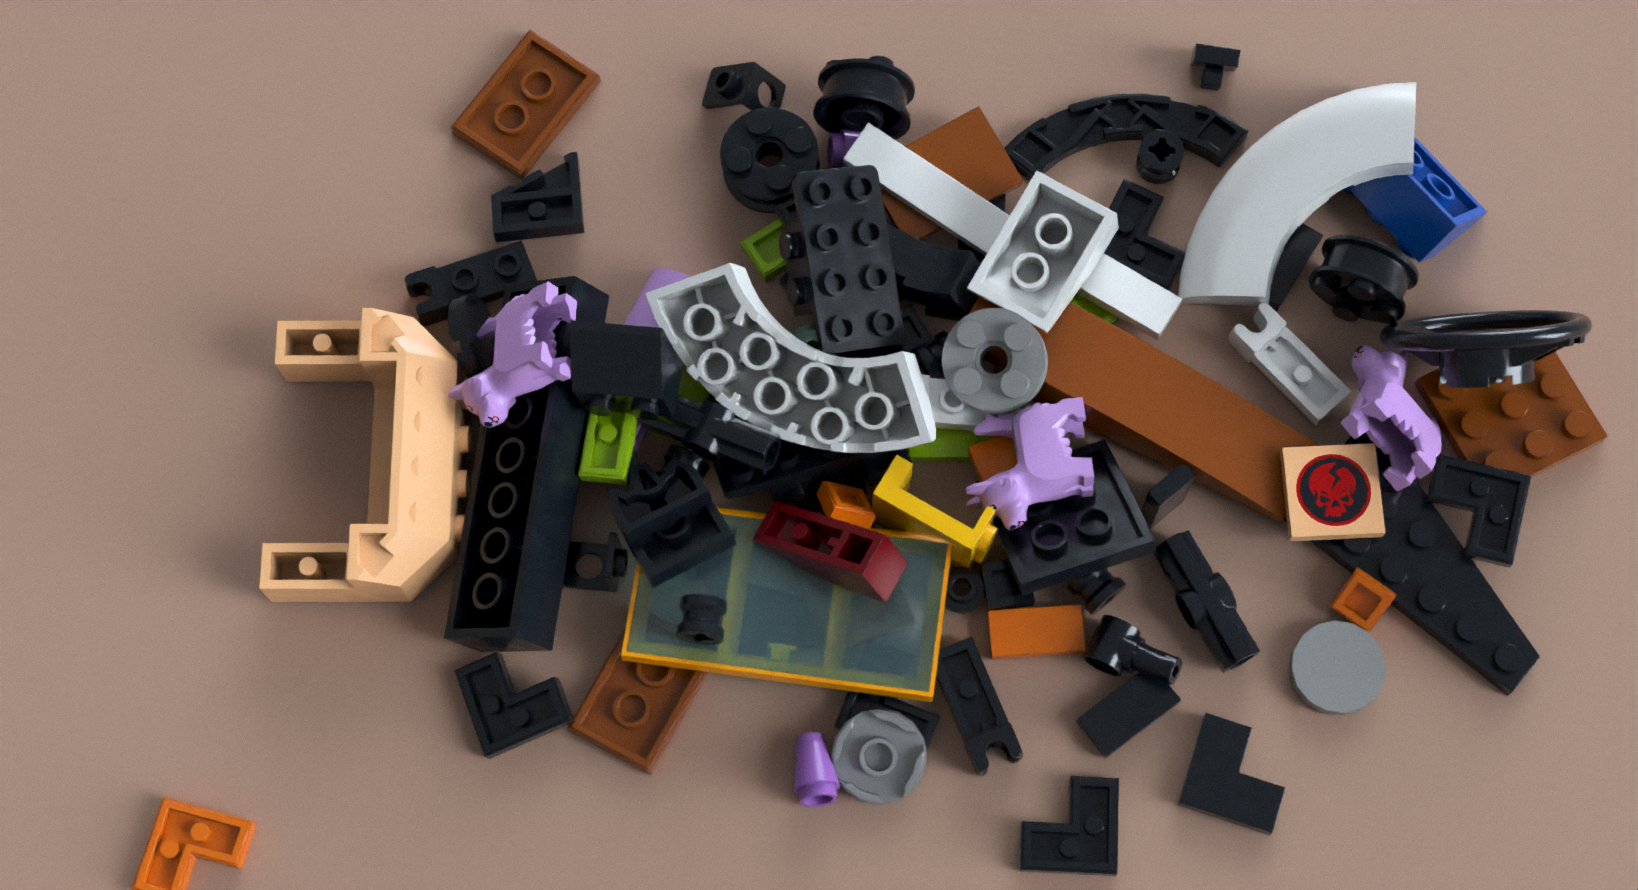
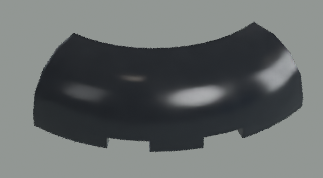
(933, 275)

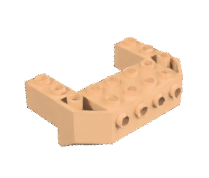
(413, 463)

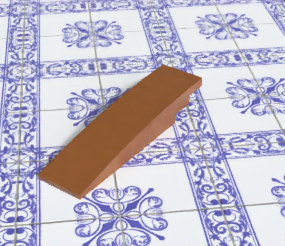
(1163, 408)

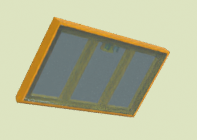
(798, 624)

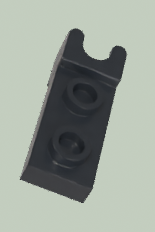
(479, 275)
(975, 704)

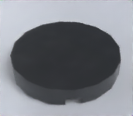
(464, 321)

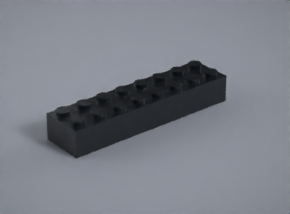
(523, 506)

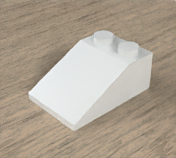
(1044, 251)

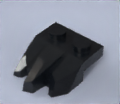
(669, 520)

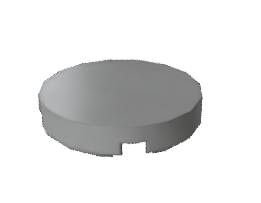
(1337, 668)
(879, 756)

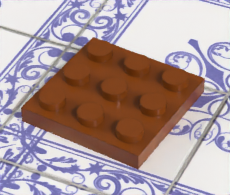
(1515, 425)

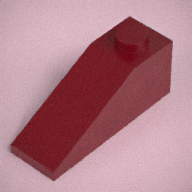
(833, 549)

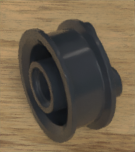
(864, 93)
(764, 134)
(1363, 279)

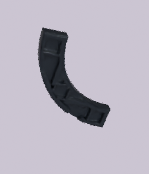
(1122, 119)

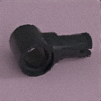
(1119, 648)

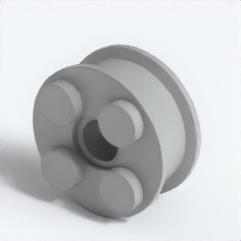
(975, 337)

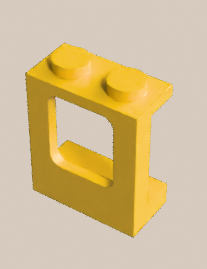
(906, 513)

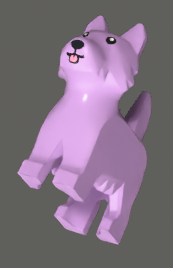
(522, 353)
(1392, 416)
(1043, 460)

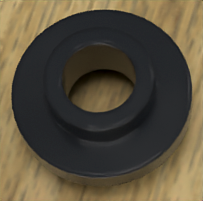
(973, 599)

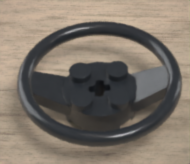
(1487, 357)

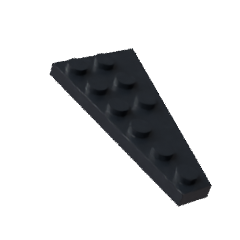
(1437, 584)

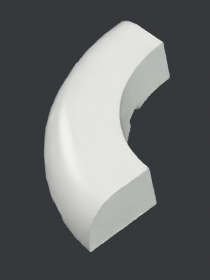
(1285, 181)
(781, 381)

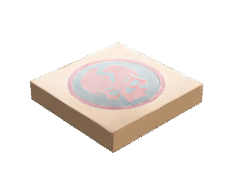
(1332, 492)

